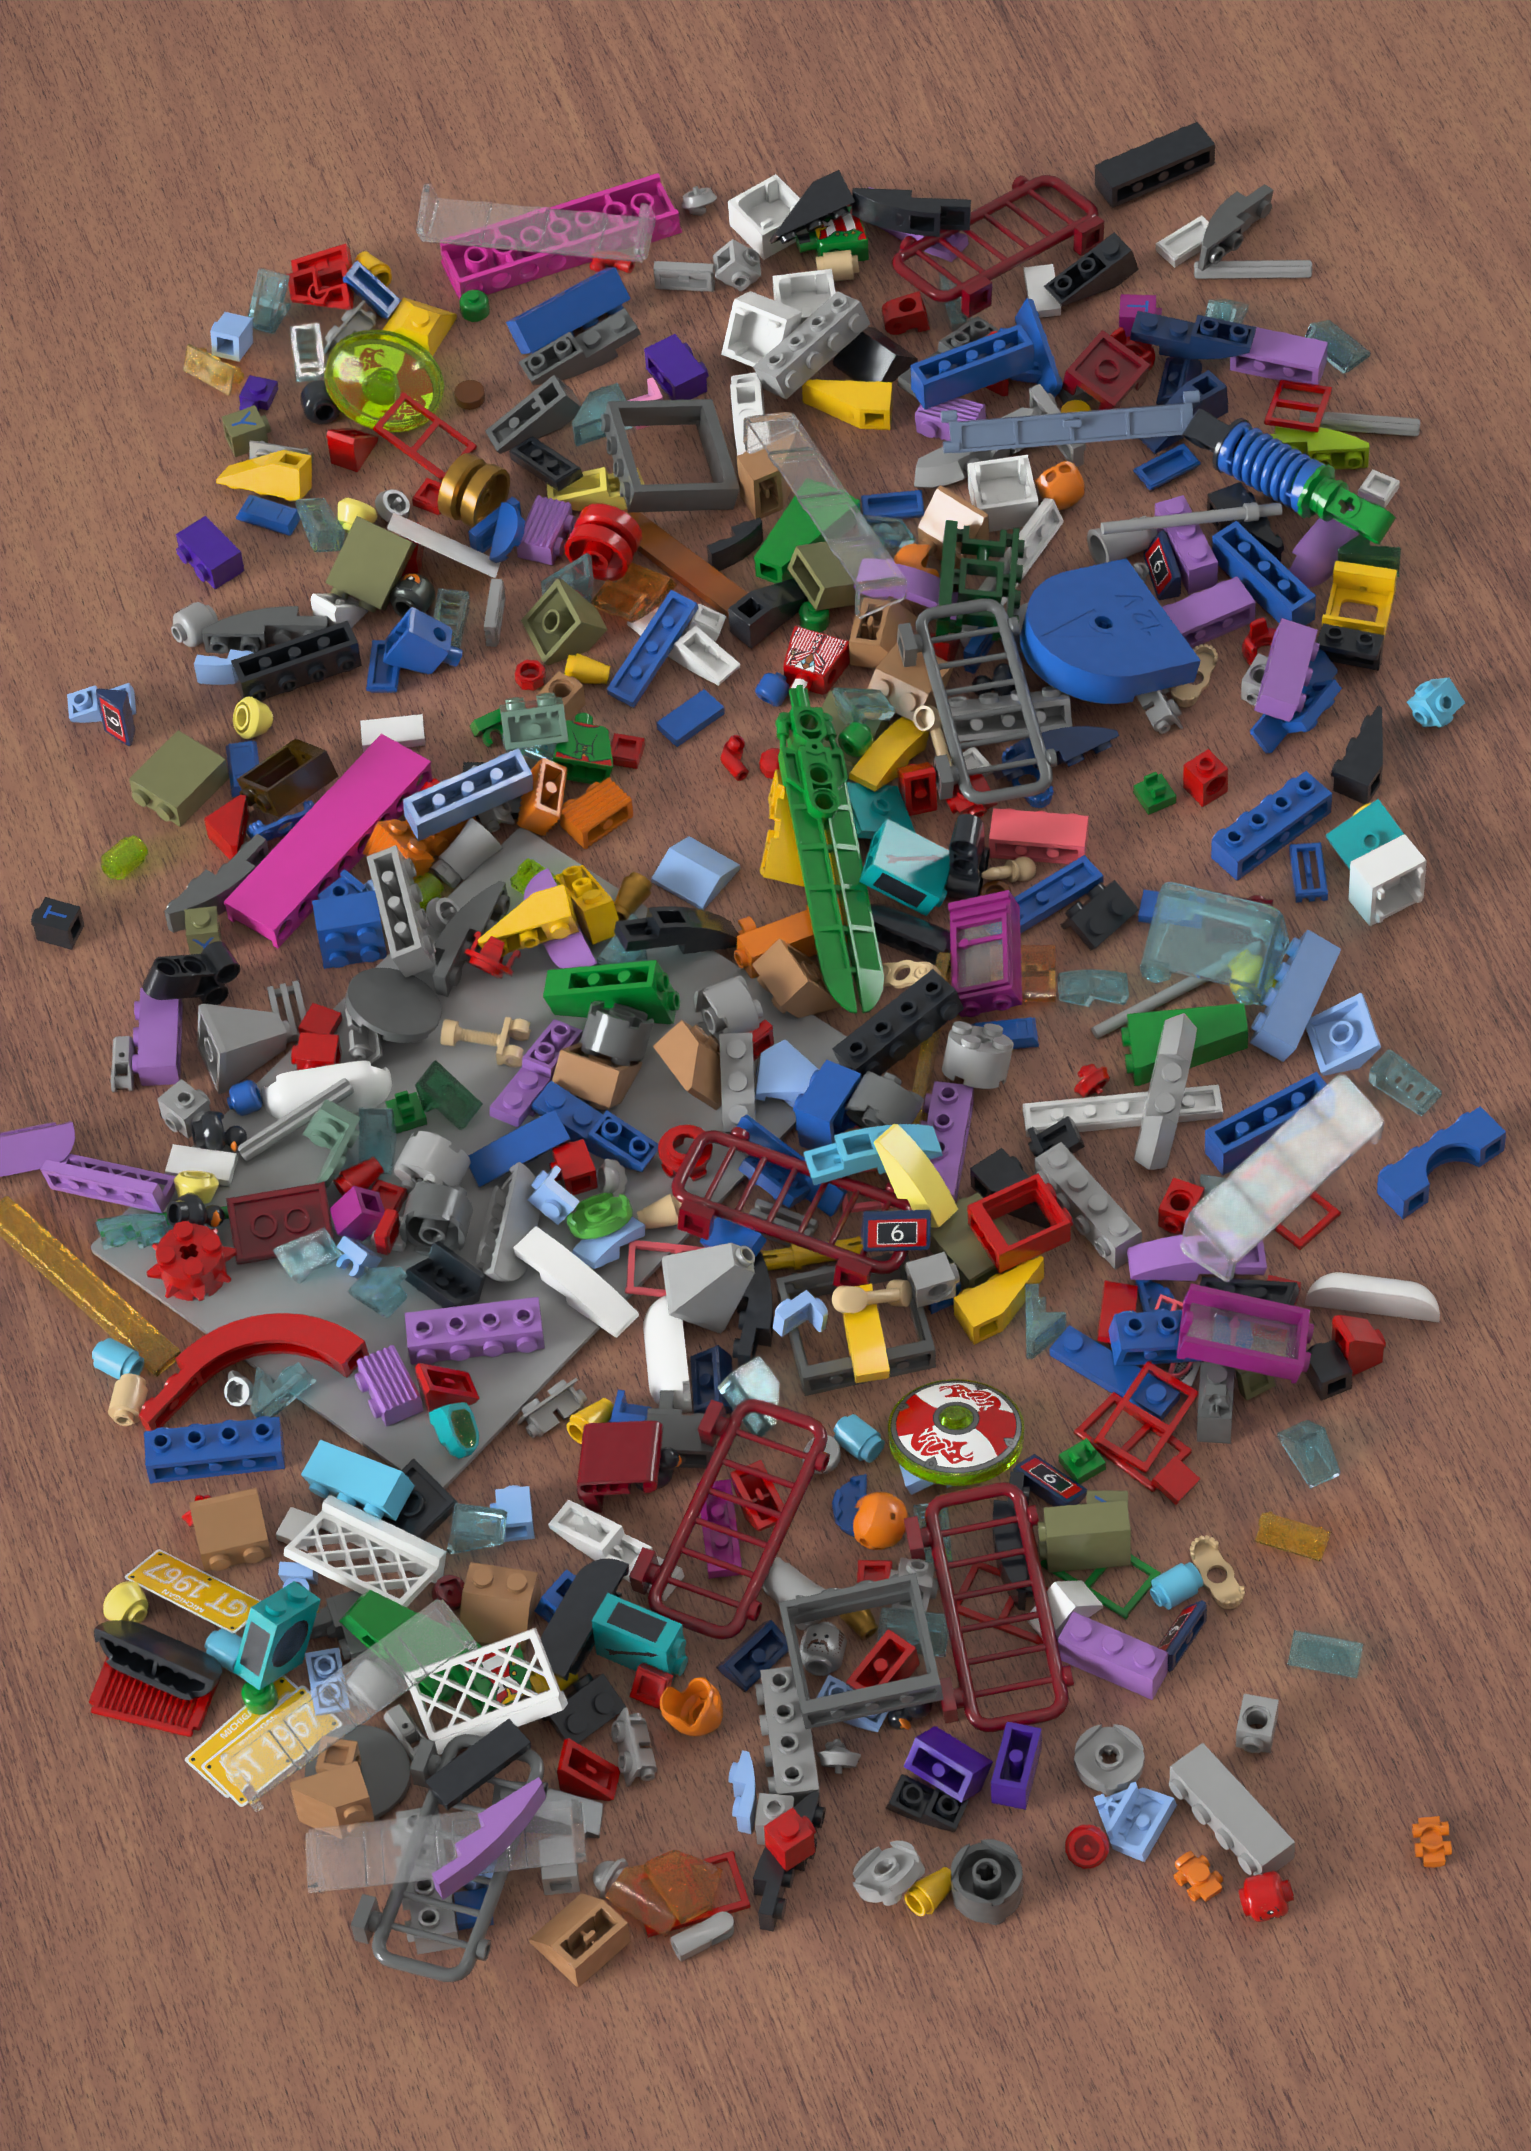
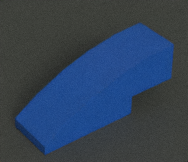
(517, 1146)

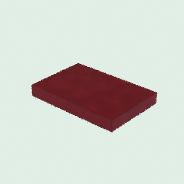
(276, 1217)

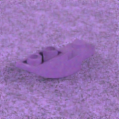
(537, 1071)
(1166, 1261)

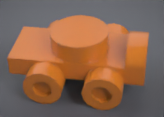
(1432, 1845)
(1197, 1873)

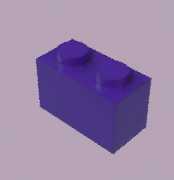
(676, 369)
(209, 553)
(948, 1764)
(1016, 1765)

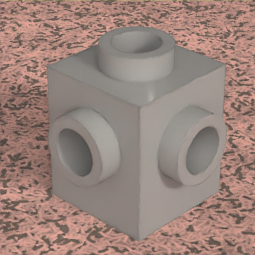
(737, 265)
(182, 1106)
(927, 1584)

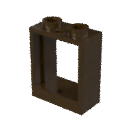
(287, 777)

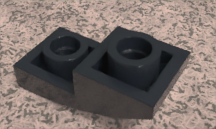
(744, 540)
(926, 1804)

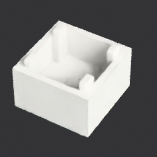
(760, 212)
(804, 290)
(757, 327)
(1003, 491)
(1387, 880)

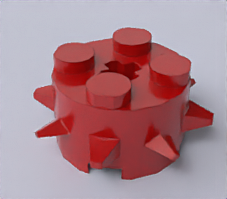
(191, 1261)

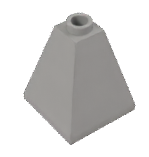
(238, 1041)
(707, 1283)

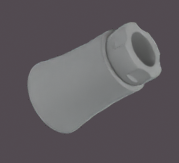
(1118, 545)
(466, 854)
(786, 1582)

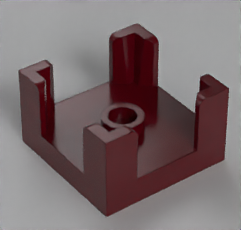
(1106, 371)

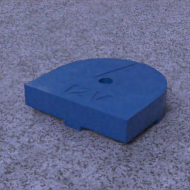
(1104, 636)

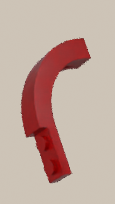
(247, 1339)

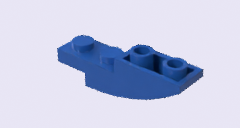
(603, 1133)

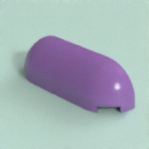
(1319, 551)
(564, 952)
(30, 1146)

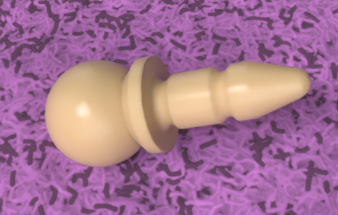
(1020, 869)

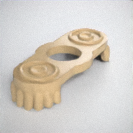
(1188, 694)
(917, 971)
(1206, 1557)

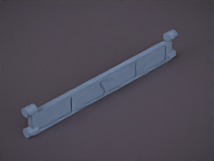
(1068, 427)

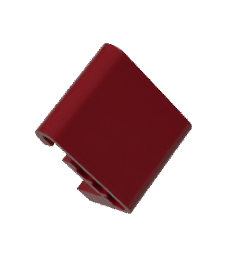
(617, 1456)

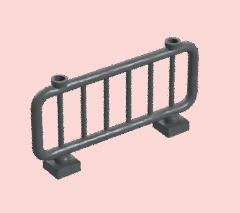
(946, 775)
(368, 1915)

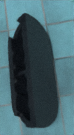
(909, 933)
(570, 1631)
(158, 1659)

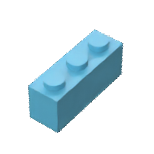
(357, 1480)

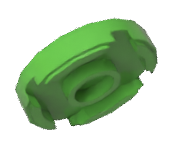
(599, 1216)

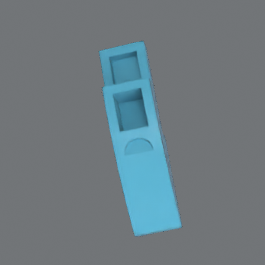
(856, 1152)

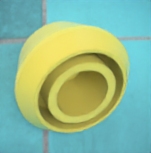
(350, 508)
(251, 718)
(197, 1182)
(126, 1603)

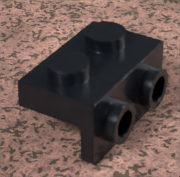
(1351, 646)
(1100, 914)
(447, 1278)
(588, 1708)

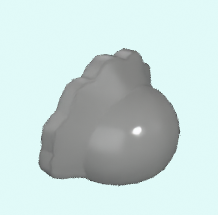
(611, 1178)
(238, 1389)
(607, 1873)

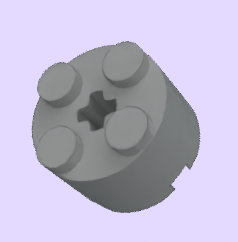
(727, 1008)
(977, 1055)
(430, 1160)

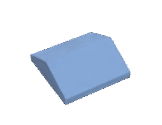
(694, 872)
(1343, 1036)

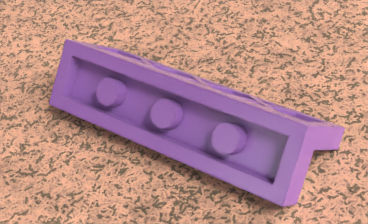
(110, 1182)

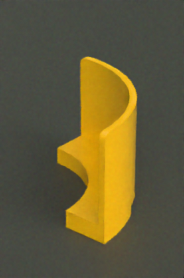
(780, 852)

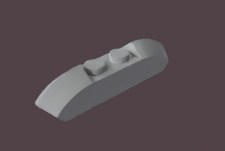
(949, 468)
(1166, 1092)

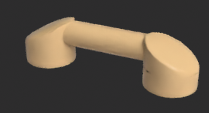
(928, 719)
(854, 1299)

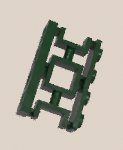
(954, 579)

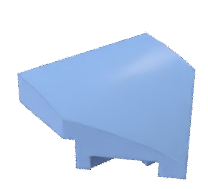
(782, 1073)
(1135, 1819)

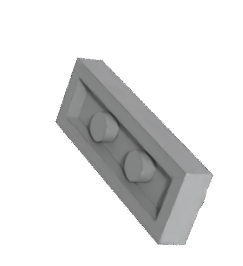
(1046, 404)
(736, 1078)

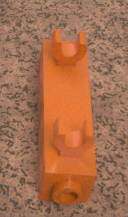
(755, 941)

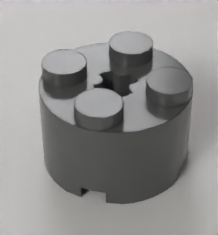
(616, 1032)
(882, 1102)
(436, 1215)
(987, 1881)

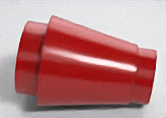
(359, 1175)

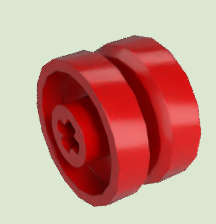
(608, 537)

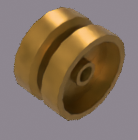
(472, 489)

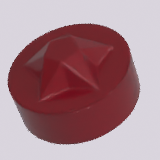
(450, 1590)

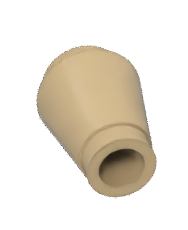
(660, 1213)

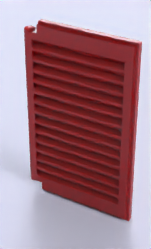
(139, 1703)

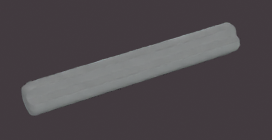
(1255, 269)
(1365, 423)
(293, 1120)

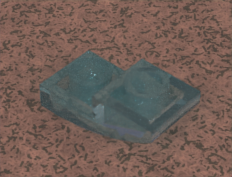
(1084, 986)
(140, 1227)

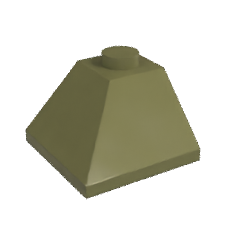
(563, 623)

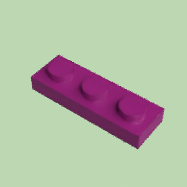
(716, 1543)

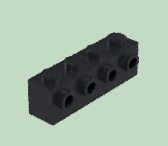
(1154, 164)
(297, 662)
(900, 1026)

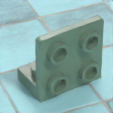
(533, 721)
(335, 1130)

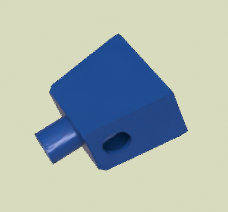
(420, 643)

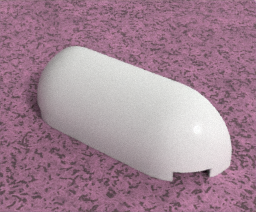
(297, 1087)
(1374, 1296)
(666, 1355)

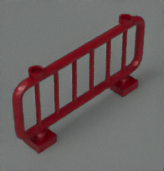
(977, 291)
(698, 1213)
(715, 1425)
(965, 1695)

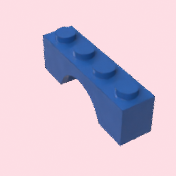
(1471, 1139)

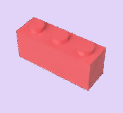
(1038, 835)

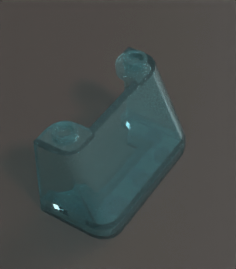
(1215, 940)

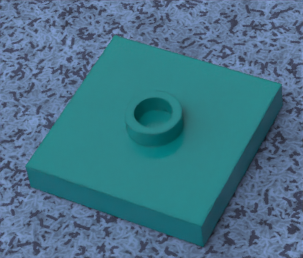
(873, 808)
(1364, 832)

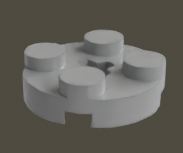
(1109, 1740)
(901, 1868)

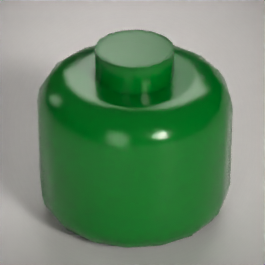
(474, 305)
(813, 619)
(855, 739)
(261, 1700)

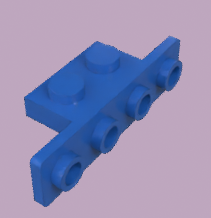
(1044, 369)
(1319, 697)
(774, 1176)

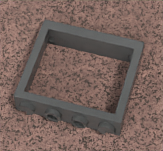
(670, 497)
(839, 1372)
(870, 1699)

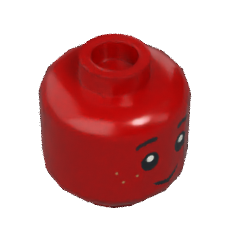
(1266, 1896)

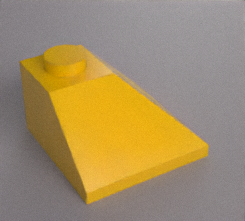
(421, 323)

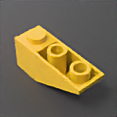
(854, 402)
(275, 474)
(591, 903)
(536, 920)
(993, 1304)

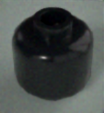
(318, 404)

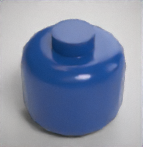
(773, 689)
(245, 1098)

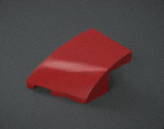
(319, 279)

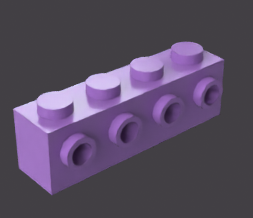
(950, 1115)
(474, 1331)

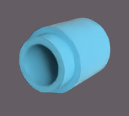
(116, 1358)
(858, 1438)
(1176, 1585)
(224, 1647)

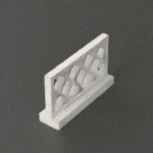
(376, 1540)
(518, 1712)

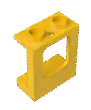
(1364, 586)

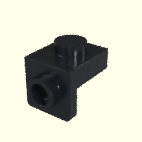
(1062, 1131)

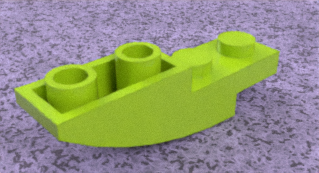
(1327, 446)

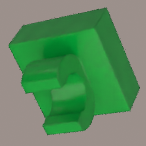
(486, 724)
(1154, 793)
(407, 1111)
(1082, 1461)

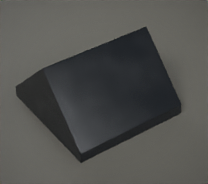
(873, 358)

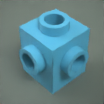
(1435, 702)

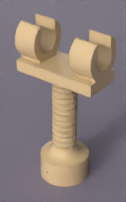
(508, 1055)

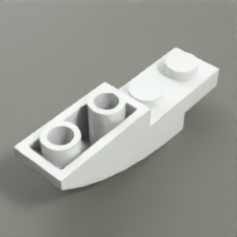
(746, 400)

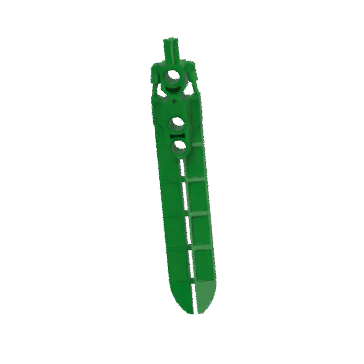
(821, 802)

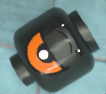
(412, 591)

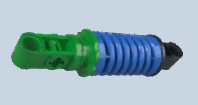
(1285, 474)

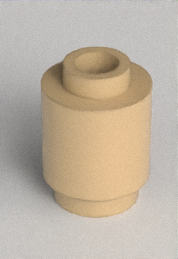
(841, 263)
(127, 1399)

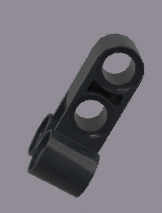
(967, 857)
(193, 975)

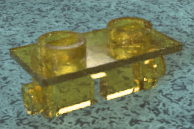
(211, 369)
(1292, 1536)

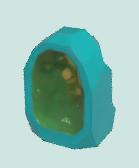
(456, 1428)

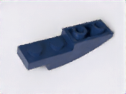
(1189, 340)
(1068, 744)

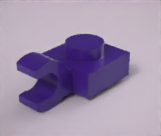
(258, 392)

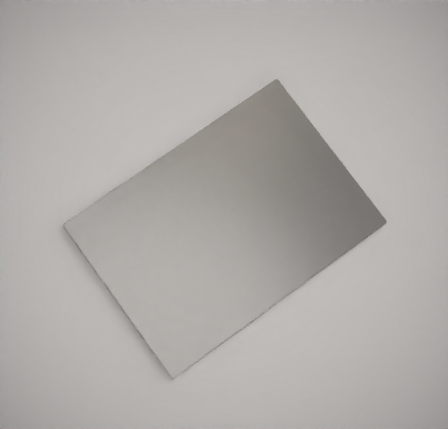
(481, 1004)

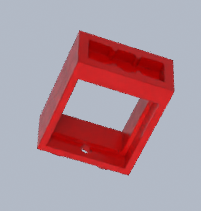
(1012, 1198)

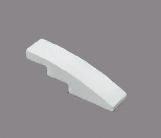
(696, 652)
(577, 1281)
(602, 1539)

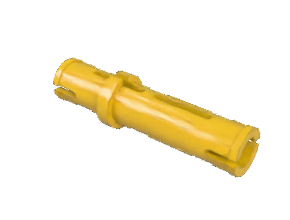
(797, 1256)

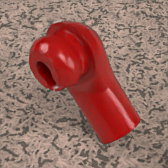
(599, 264)
(732, 755)

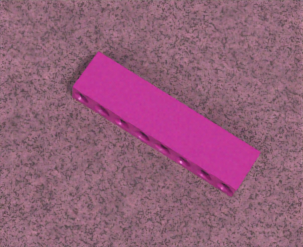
(500, 269)
(325, 838)

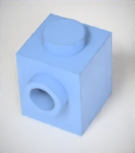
(231, 336)
(518, 1505)

